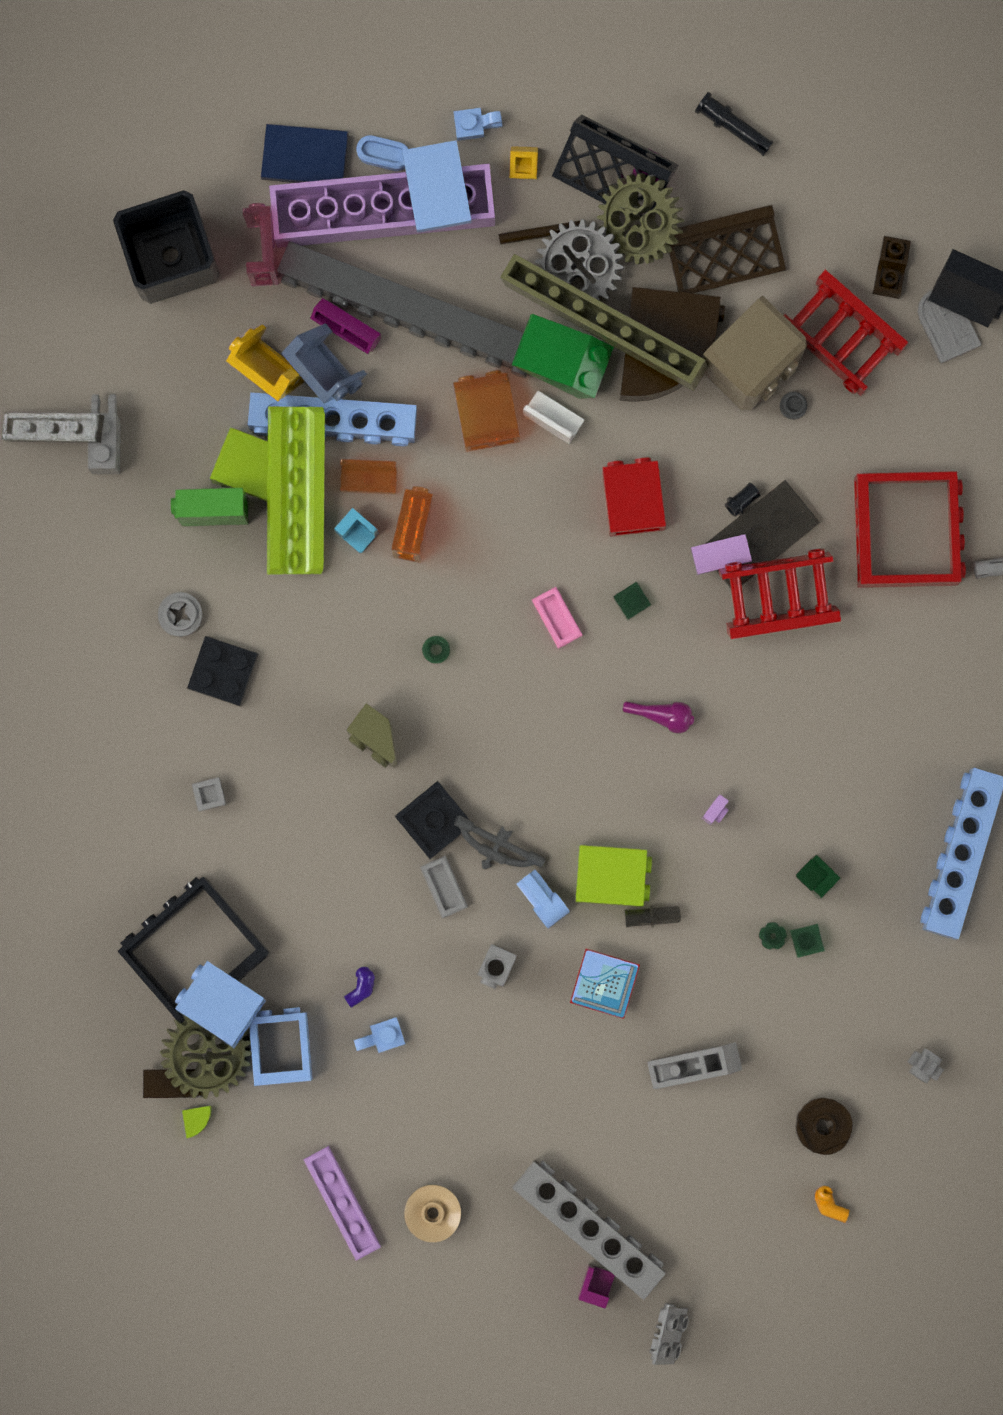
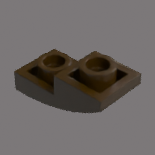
(891, 267)

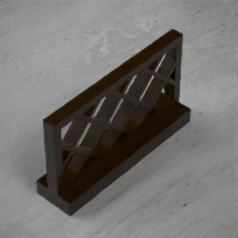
(722, 226)

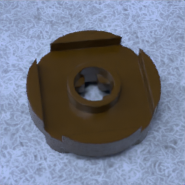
(809, 1118)

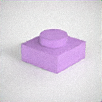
(716, 810)

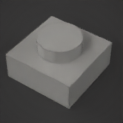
(209, 794)

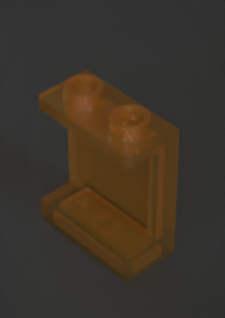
(486, 411)

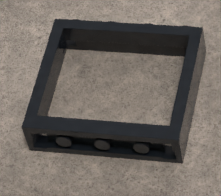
(172, 907)

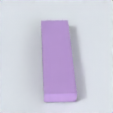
(342, 1203)

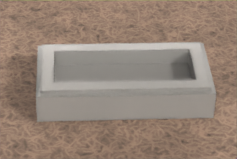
(444, 887)

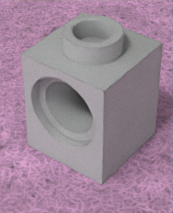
(505, 957)

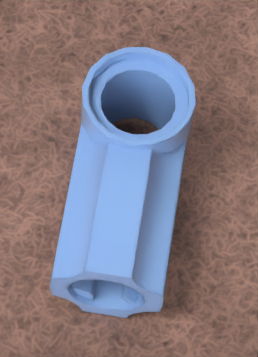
(546, 903)

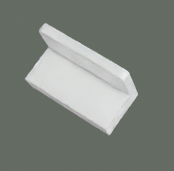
(553, 417)

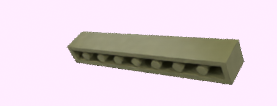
(604, 322)

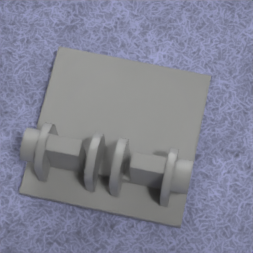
(667, 1346)

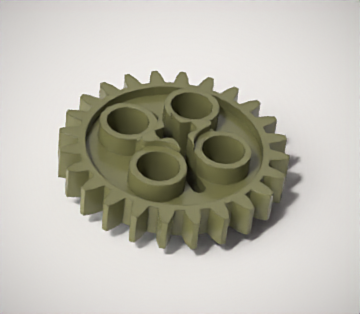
(655, 237)
(203, 1077)

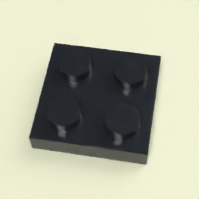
(222, 671)
(432, 820)

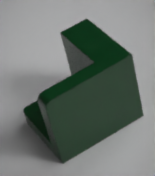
(817, 876)

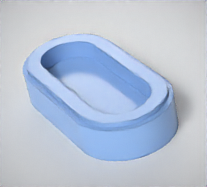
(381, 152)

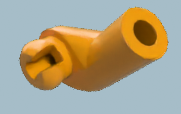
(827, 1205)

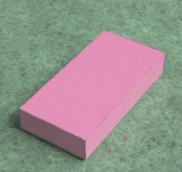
(557, 617)

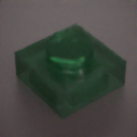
(632, 601)
(807, 940)

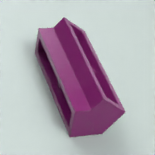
(348, 324)

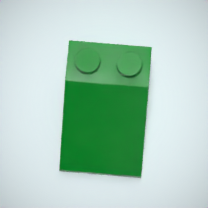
(562, 357)

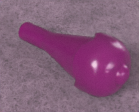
(674, 716)

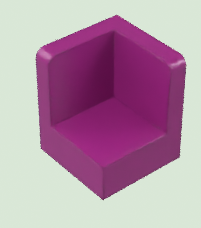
(596, 1286)

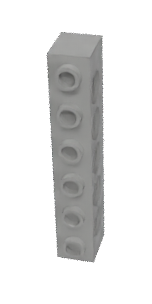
(640, 1282)

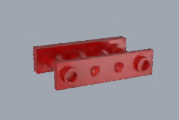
(869, 324)
(796, 617)

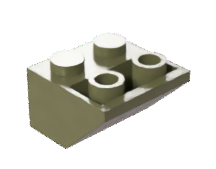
(375, 733)

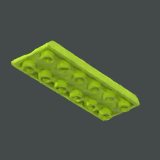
(295, 490)

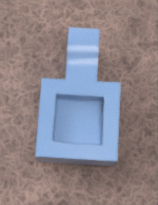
(471, 123)
(384, 1035)

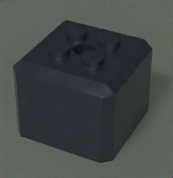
(162, 225)

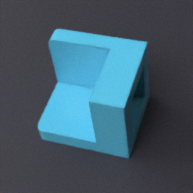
(356, 531)

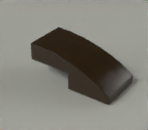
(159, 1086)

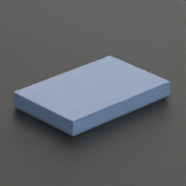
(436, 186)

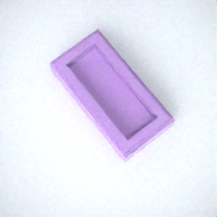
(716, 554)

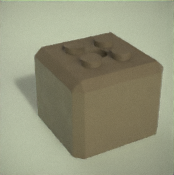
(755, 355)

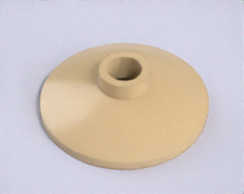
(429, 1228)

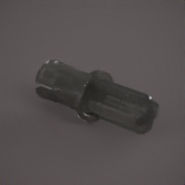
(652, 916)

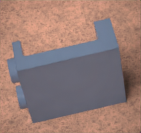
(320, 366)

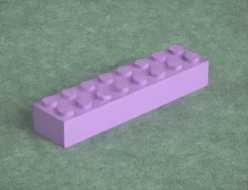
(365, 208)

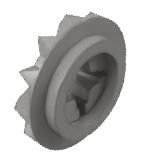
(176, 602)

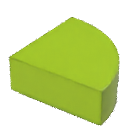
(196, 1120)

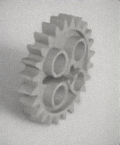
(598, 248)

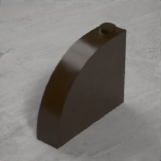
(678, 316)

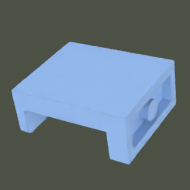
(219, 1003)

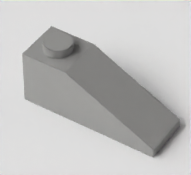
(695, 1066)

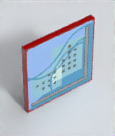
(604, 983)

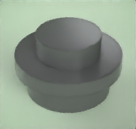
(793, 405)

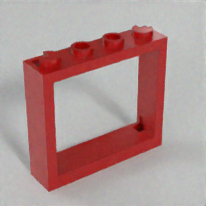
(862, 523)

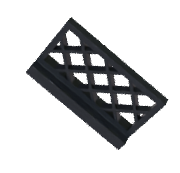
(618, 147)

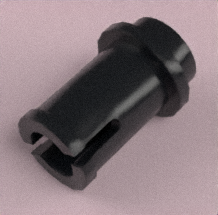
(742, 500)

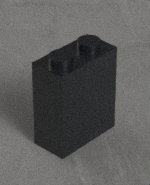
(969, 289)

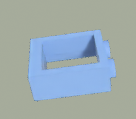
(290, 1014)

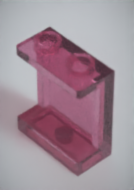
(265, 271)

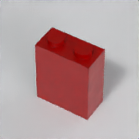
(633, 497)

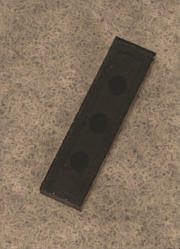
(53, 427)

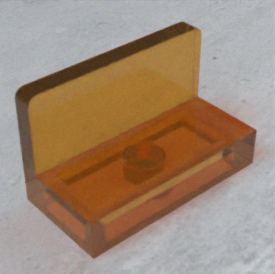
(368, 476)

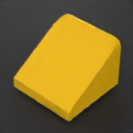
(523, 162)

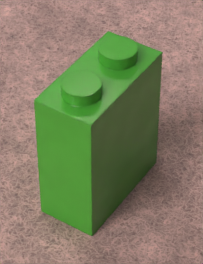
(210, 507)

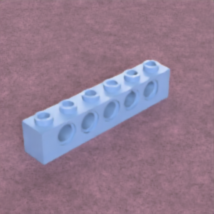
(348, 410)
(991, 788)

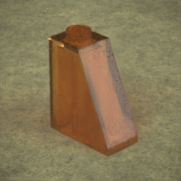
(412, 524)

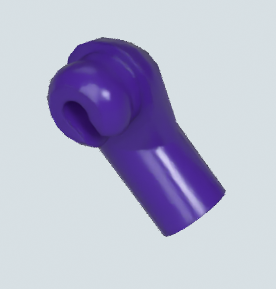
(363, 988)

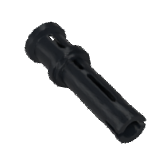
(722, 117)

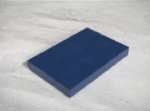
(303, 154)

